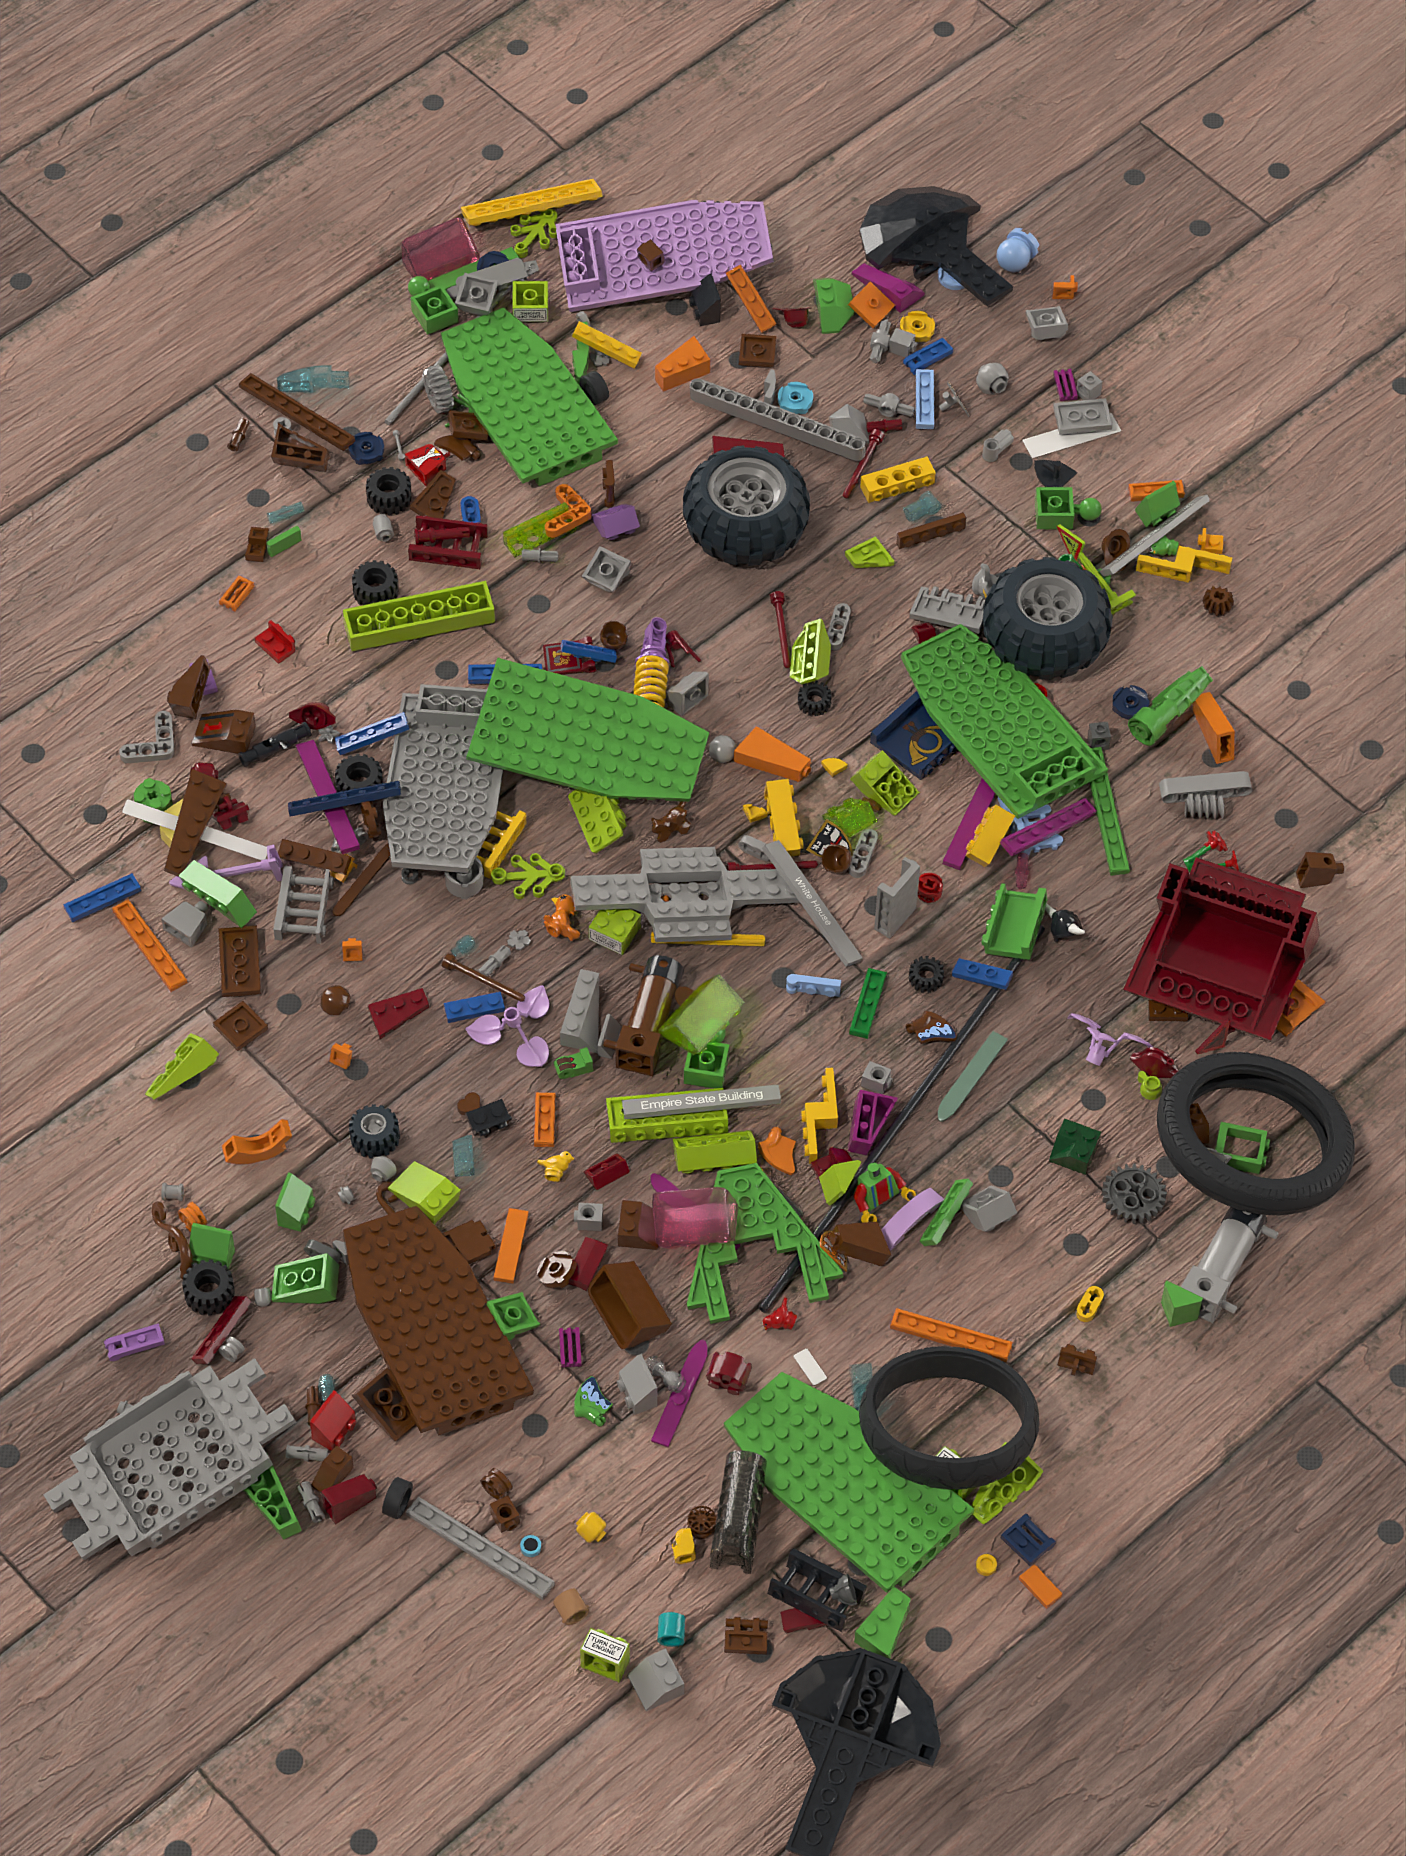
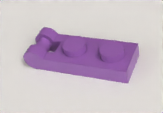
(134, 1342)

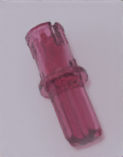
(1022, 870)

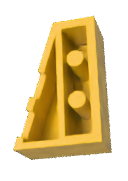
(989, 834)

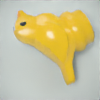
(556, 1166)

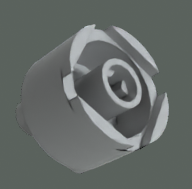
(465, 884)

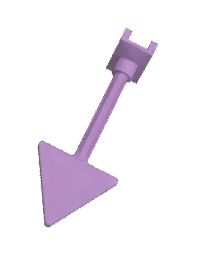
(272, 863)

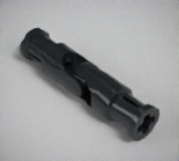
(286, 738)

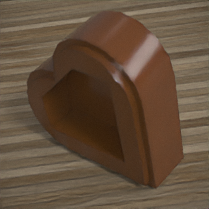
(471, 1102)

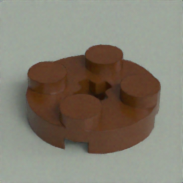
(369, 817)
(564, 1267)

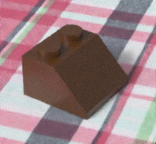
(636, 1226)

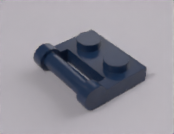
(1023, 1543)

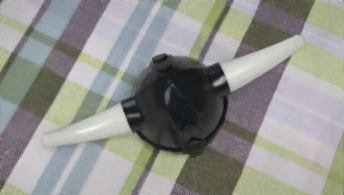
(1064, 923)

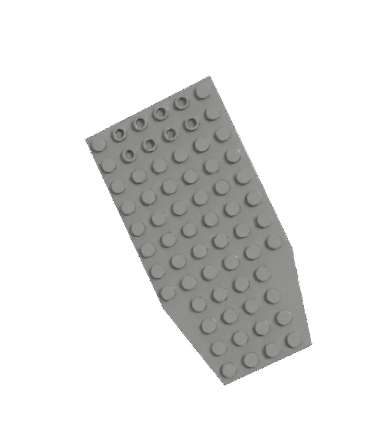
(444, 797)

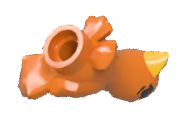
(559, 921)

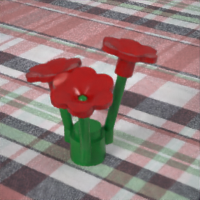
(1214, 842)

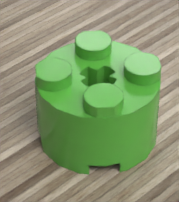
(153, 794)

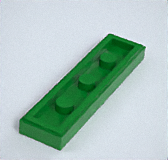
(867, 1003)

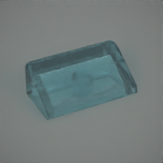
(463, 1156)

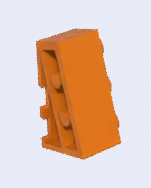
(682, 365)

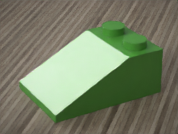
(306, 1280)

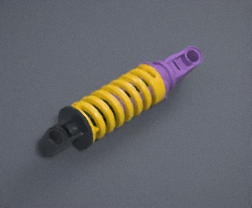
(652, 664)

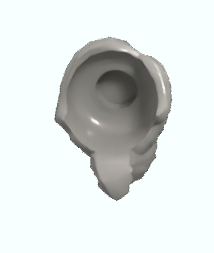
(983, 581)

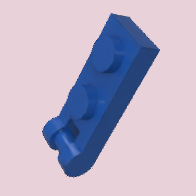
(928, 355)

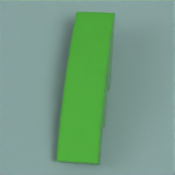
(580, 359)

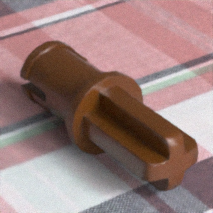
(238, 435)
(312, 1402)

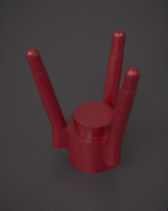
(675, 641)

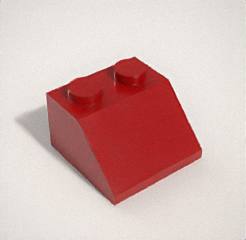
(332, 1422)

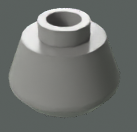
(382, 1168)

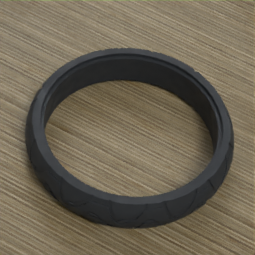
(942, 1471)

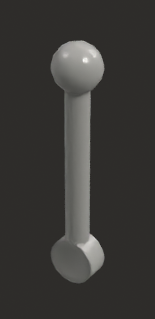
(401, 456)

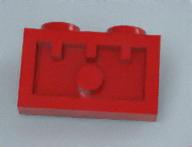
(276, 642)

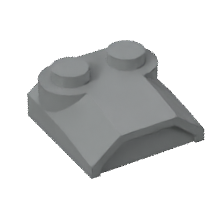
(476, 294)
(1047, 323)
(606, 570)

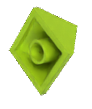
(837, 1179)

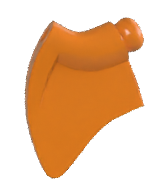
(778, 1151)

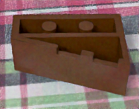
(297, 451)

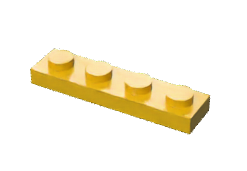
(606, 344)

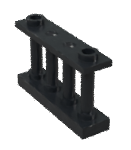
(815, 1572)

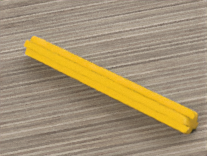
(736, 939)

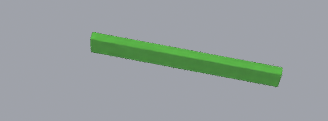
(1109, 822)

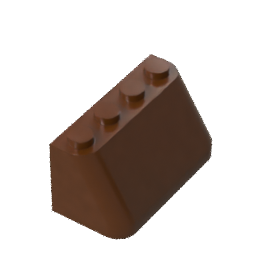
(627, 1304)

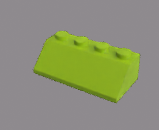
(714, 1151)

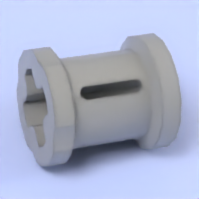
(172, 1192)

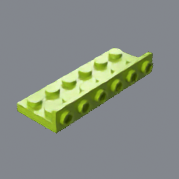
(663, 1126)

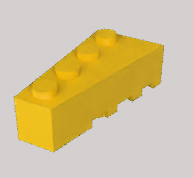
(783, 811)

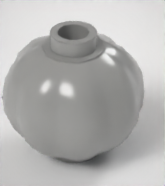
(993, 376)

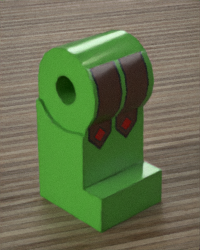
(574, 1064)

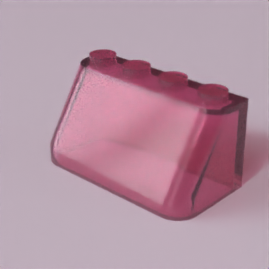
(439, 250)
(694, 1217)

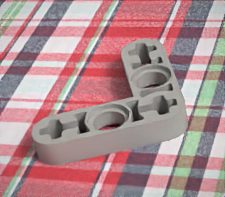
(160, 744)

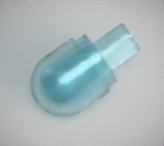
(463, 945)
(326, 1385)

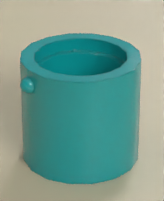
(671, 1629)

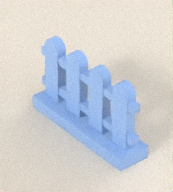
(1018, 824)

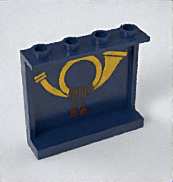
(913, 738)

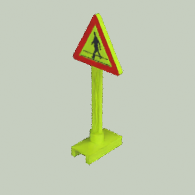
(1075, 547)

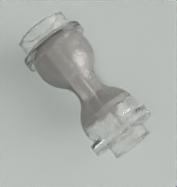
(672, 1380)

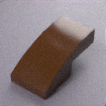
(257, 544)

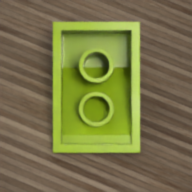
(426, 1190)

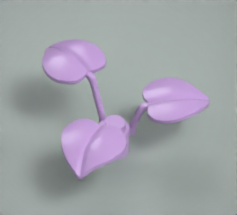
(488, 1027)
(1098, 1051)

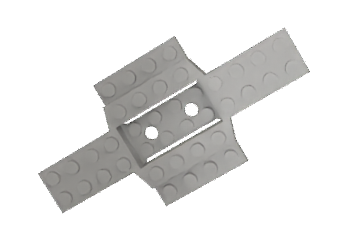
(685, 915)

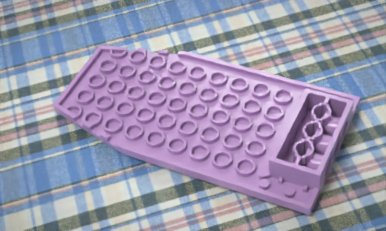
(696, 241)

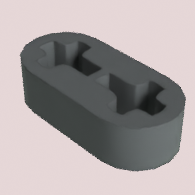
(316, 1248)

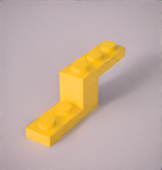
(1184, 563)
(820, 1115)

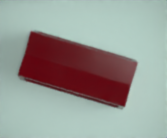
(587, 1262)

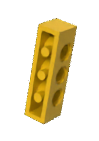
(898, 479)

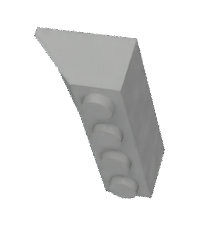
(582, 1016)

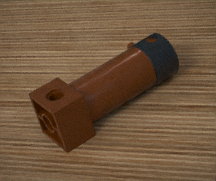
(640, 1040)

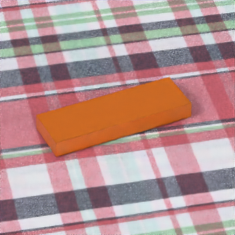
(1139, 491)
(544, 1120)

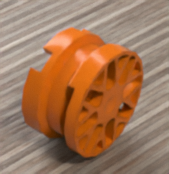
(191, 1215)

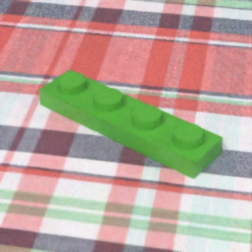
(946, 1212)

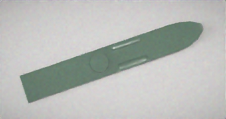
(971, 1075)

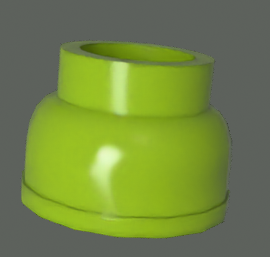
(1150, 1086)

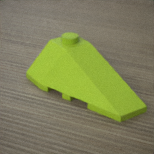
(994, 1496)

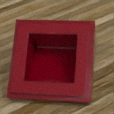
(923, 632)

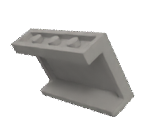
(899, 902)

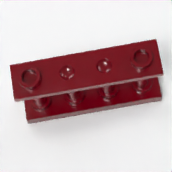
(447, 556)

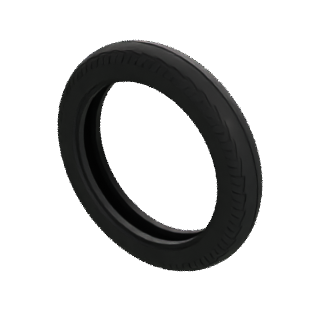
(1238, 1188)

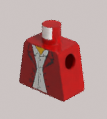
(426, 462)

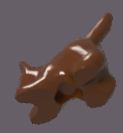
(673, 821)

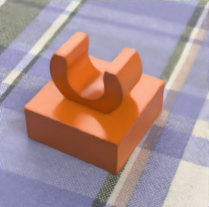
(352, 950)
(341, 1055)

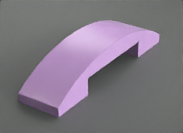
(910, 1215)

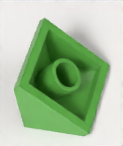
(1180, 1304)

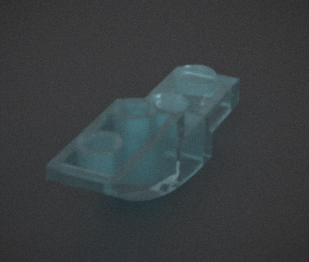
(307, 378)

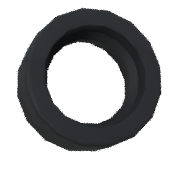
(397, 1498)

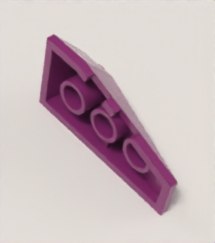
(896, 289)

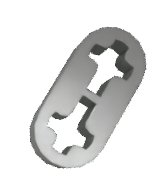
(753, 847)

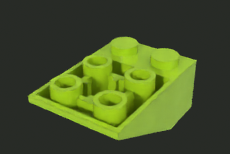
(884, 783)

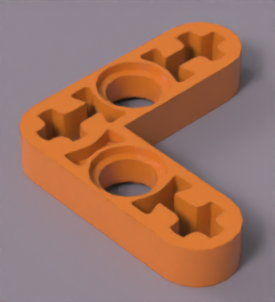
(578, 513)

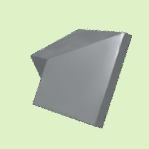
(850, 421)

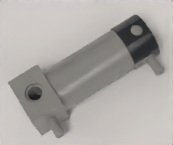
(1223, 1260)

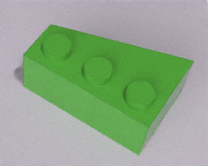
(884, 1624)

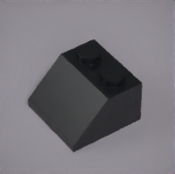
(706, 302)

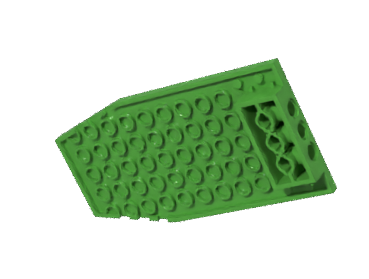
(525, 398)
(1000, 721)
(585, 736)
(839, 1486)

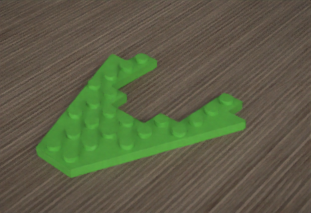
(760, 1215)

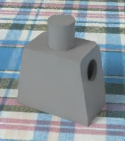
(186, 922)

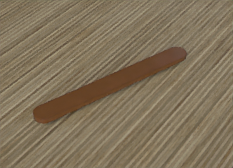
(362, 881)

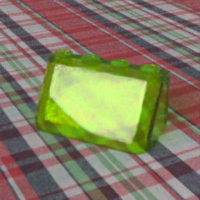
(702, 1015)

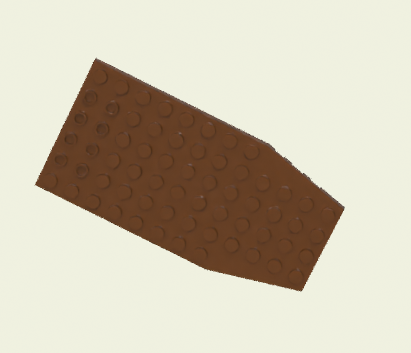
(432, 1323)

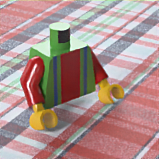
(876, 1187)

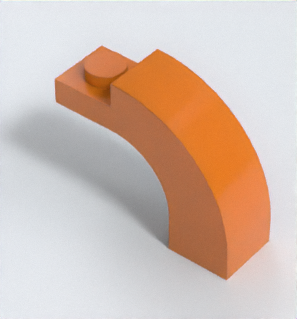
(259, 1148)

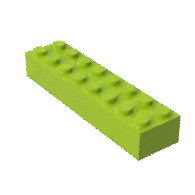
(418, 615)

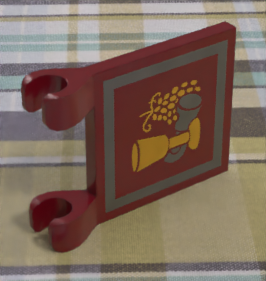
(566, 663)

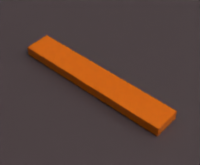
(149, 945)
(950, 1334)

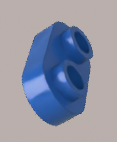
(472, 513)

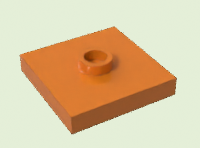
(871, 304)

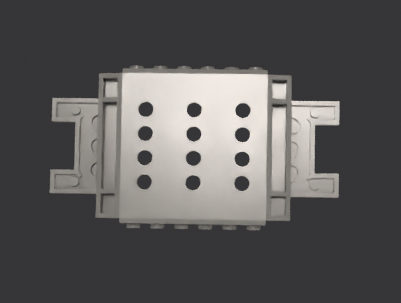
(112, 1504)

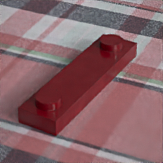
(221, 1330)

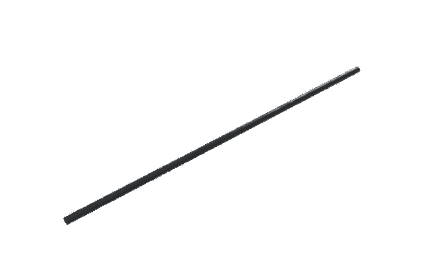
(892, 1131)

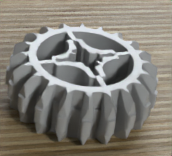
(438, 389)

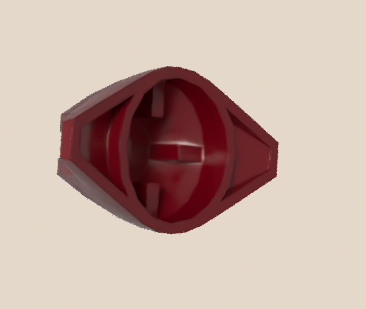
(315, 714)
(1154, 1062)

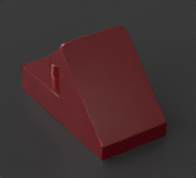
(835, 1156)

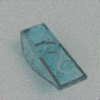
(859, 1377)

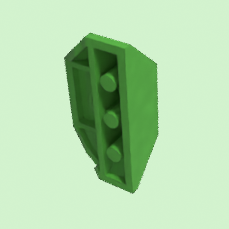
(832, 304)

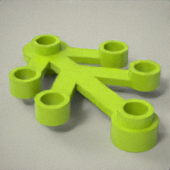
(545, 218)
(530, 874)

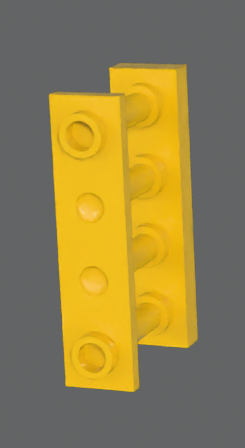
(507, 839)

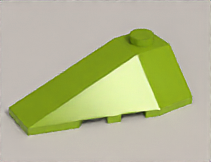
(191, 1058)

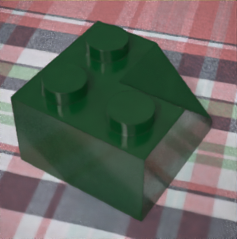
(1075, 1146)

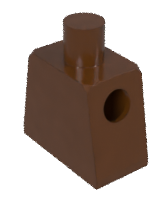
(1317, 869)

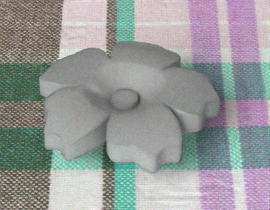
(600, 358)
(518, 940)

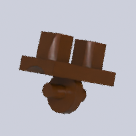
(1077, 1360)

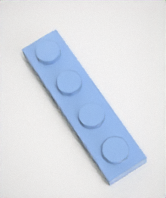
(924, 399)

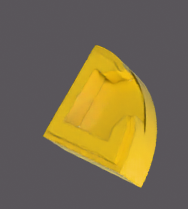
(834, 765)
(754, 813)

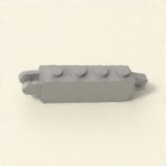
(504, 272)

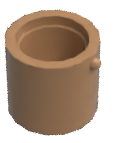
(571, 1606)

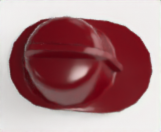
(795, 317)

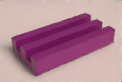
(1063, 374)
(569, 1332)

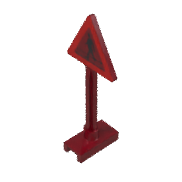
(1218, 1037)

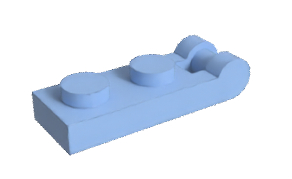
(813, 985)

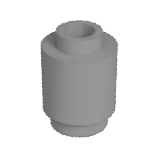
(383, 528)

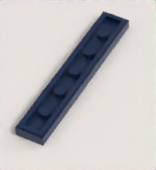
(344, 798)

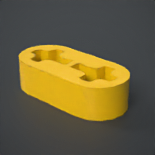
(1085, 1302)

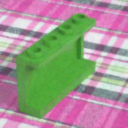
(1014, 923)

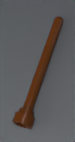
(451, 963)

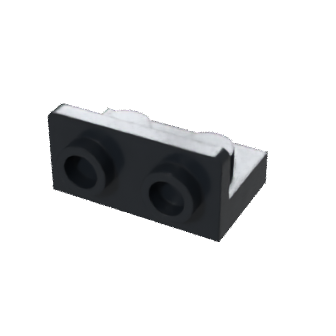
(488, 1117)

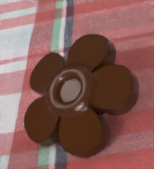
(875, 806)

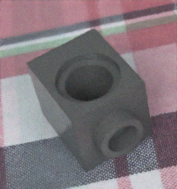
(1099, 735)

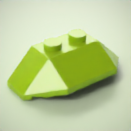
(811, 653)

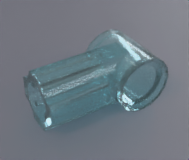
(925, 505)

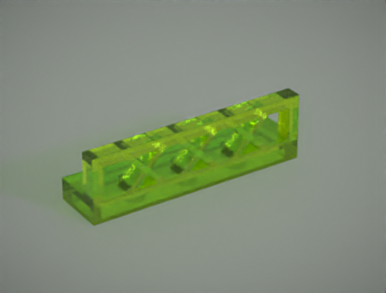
(532, 527)

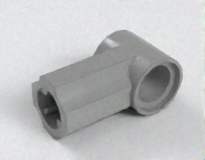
(996, 445)

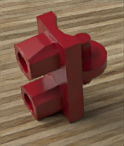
(230, 810)

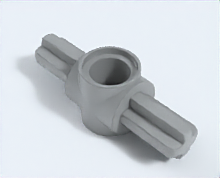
(880, 341)
(889, 405)

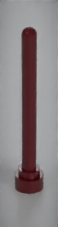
(875, 438)
(777, 600)
(731, 866)

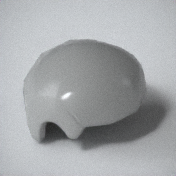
(722, 749)

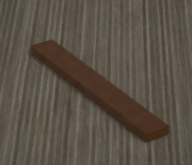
(297, 412)

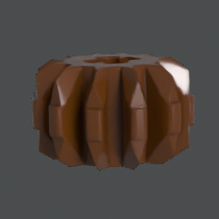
(1218, 600)

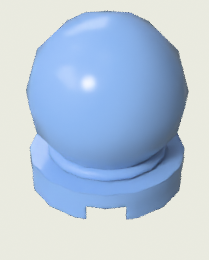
(1017, 250)

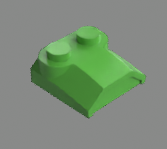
(513, 1314)

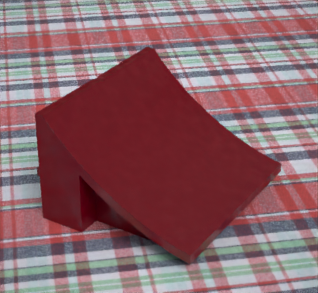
(1225, 947)

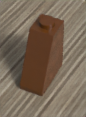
(861, 1242)

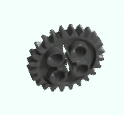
(1134, 1193)

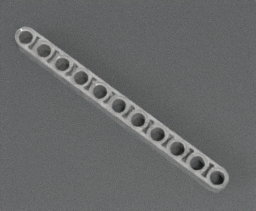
(777, 419)

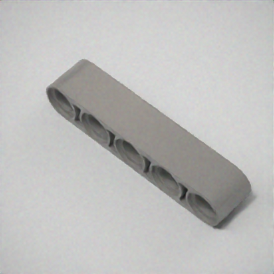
(1224, 784)

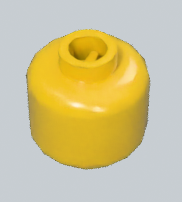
(591, 1527)

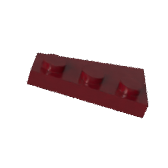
(393, 1011)

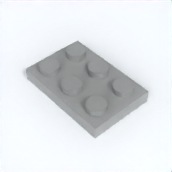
(1082, 416)

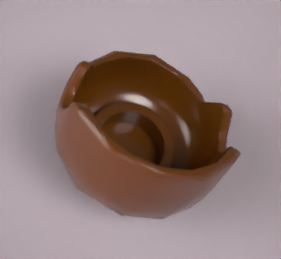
(613, 635)
(836, 858)
(335, 1000)

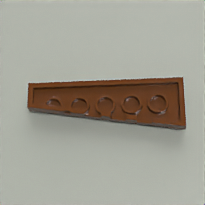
(196, 811)

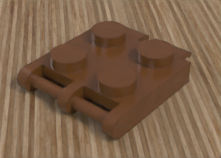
(471, 1240)

